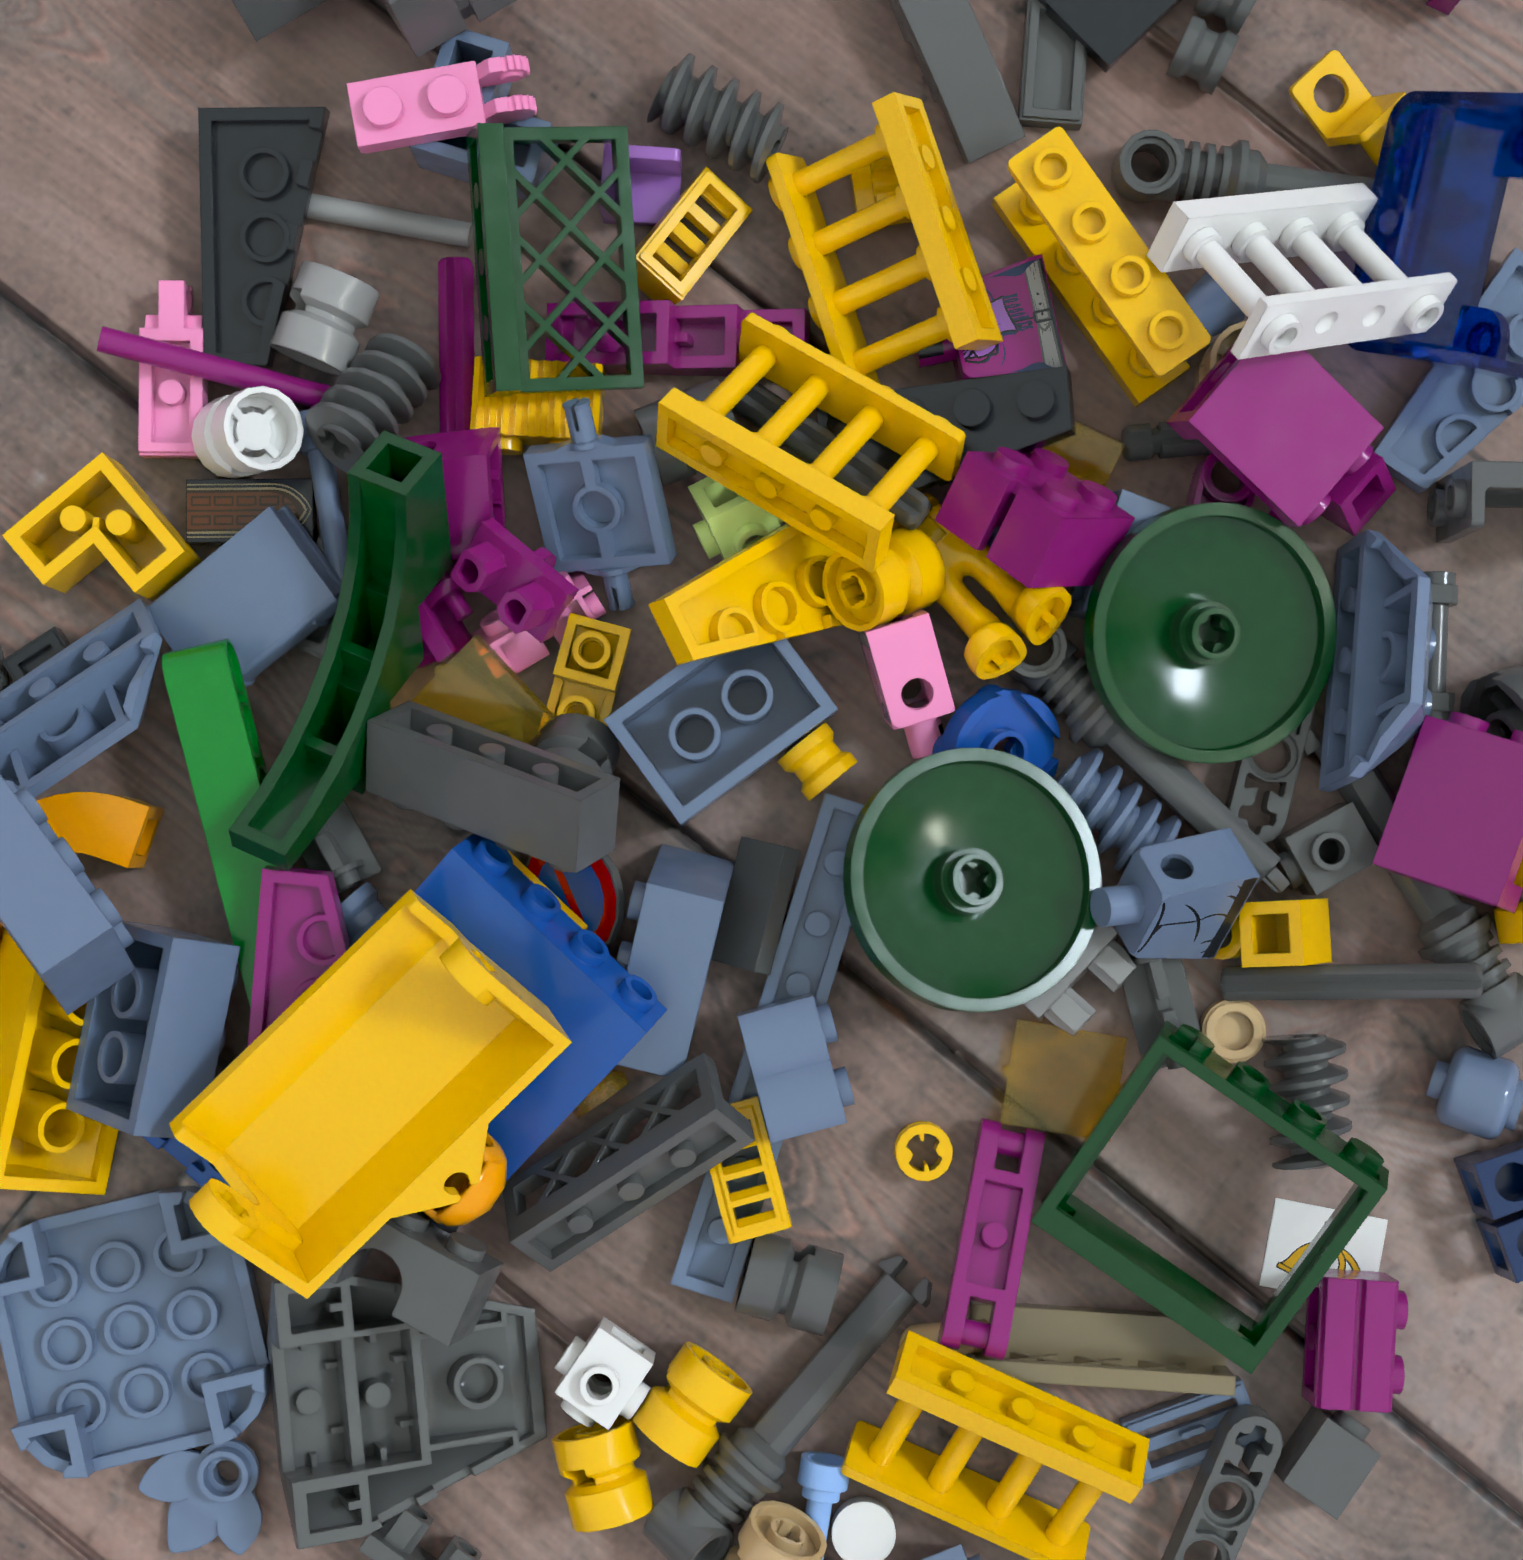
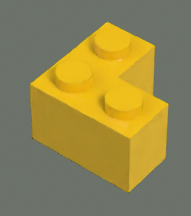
(99, 518)

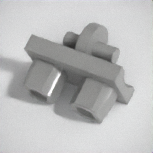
(1105, 961)

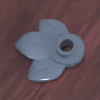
(204, 1501)

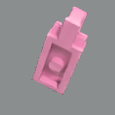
(166, 397)

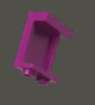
(1279, 429)
(1459, 812)

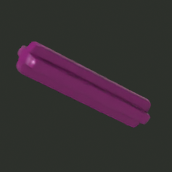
(455, 342)

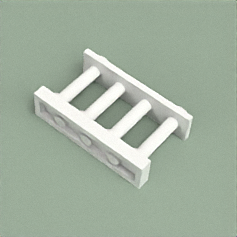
(1308, 225)

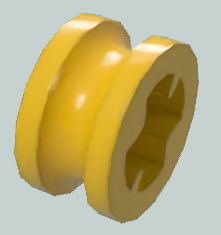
(904, 1154)

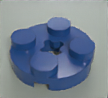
(1000, 714)

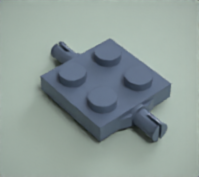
(600, 503)

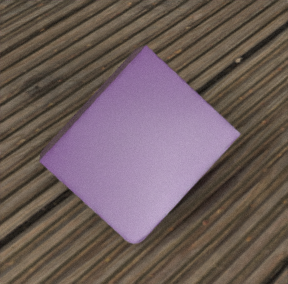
(654, 182)

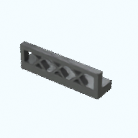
(624, 1176)

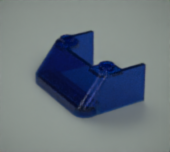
(1439, 213)

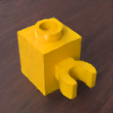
(1281, 934)

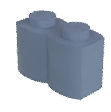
(793, 1066)

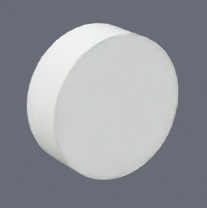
(863, 1529)

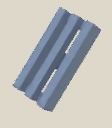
(1177, 1408)

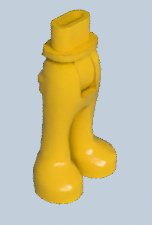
(992, 644)

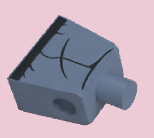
(1178, 896)

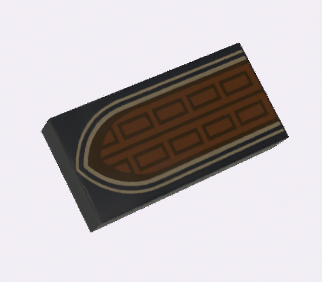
(224, 506)

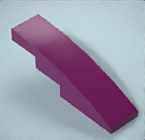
(674, 338)

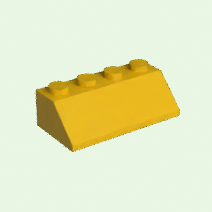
(39, 1138)

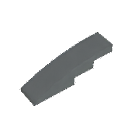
(960, 74)

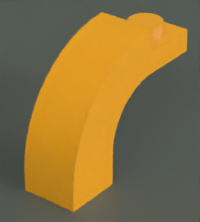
(103, 826)

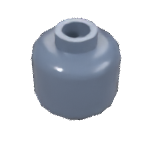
(1477, 1093)

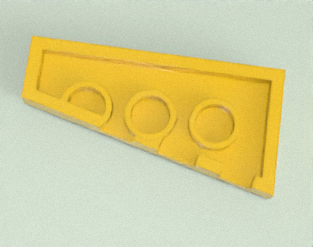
(748, 599)

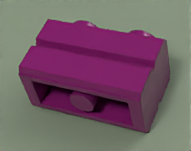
(1353, 1341)

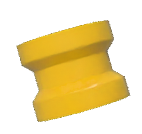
(817, 761)

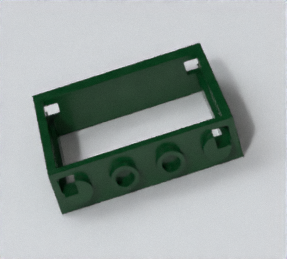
(1160, 1281)

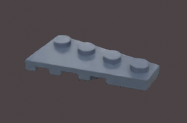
(1453, 407)

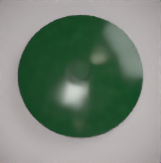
(1210, 632)
(971, 880)

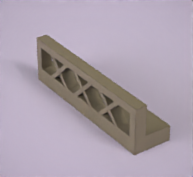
(1107, 1350)

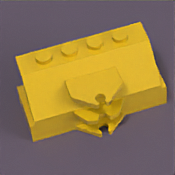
(364, 1096)

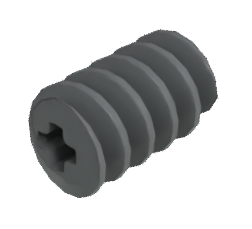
(719, 117)
(371, 398)
(1309, 1080)

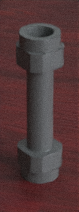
(1443, 596)

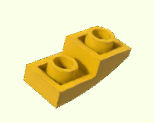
(588, 668)

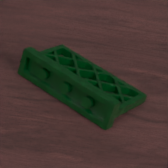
(500, 262)

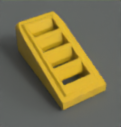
(659, 268)
(760, 1223)

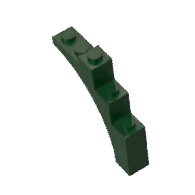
(374, 645)

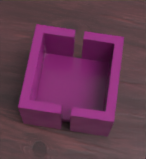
(1050, 521)

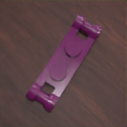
(992, 1239)

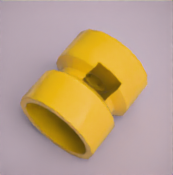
(901, 584)
(686, 1412)
(603, 1475)

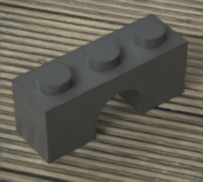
(441, 1274)

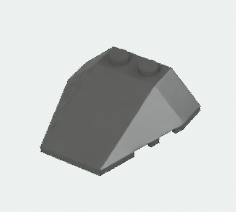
(385, 1413)

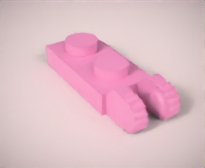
(435, 103)

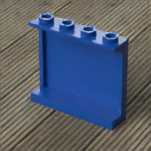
(557, 962)

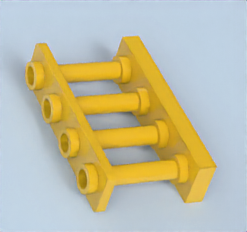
(923, 198)
(1099, 267)
(783, 484)
(1007, 1413)

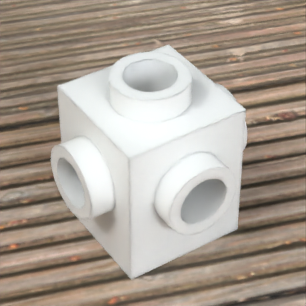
(610, 1353)

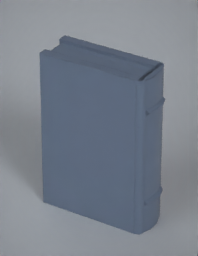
(257, 590)

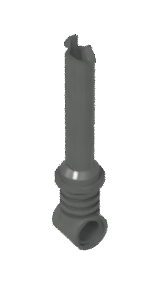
(1210, 174)
(1070, 687)
(1448, 928)
(752, 1458)

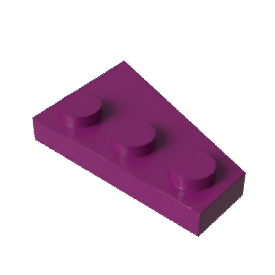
(296, 939)

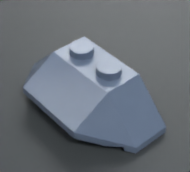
(1380, 659)
(78, 701)

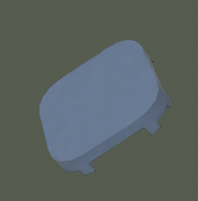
(129, 1334)

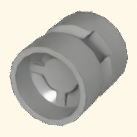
(324, 318)

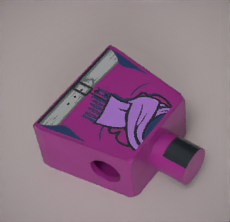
(1026, 322)

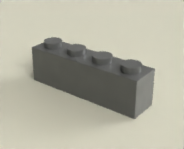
(492, 786)

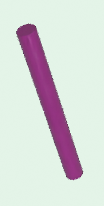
(207, 365)

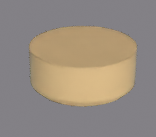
(1234, 1029)

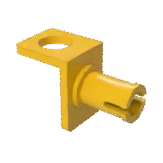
(1358, 119)

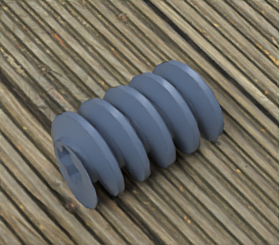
(1115, 810)

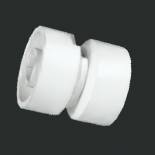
(247, 432)

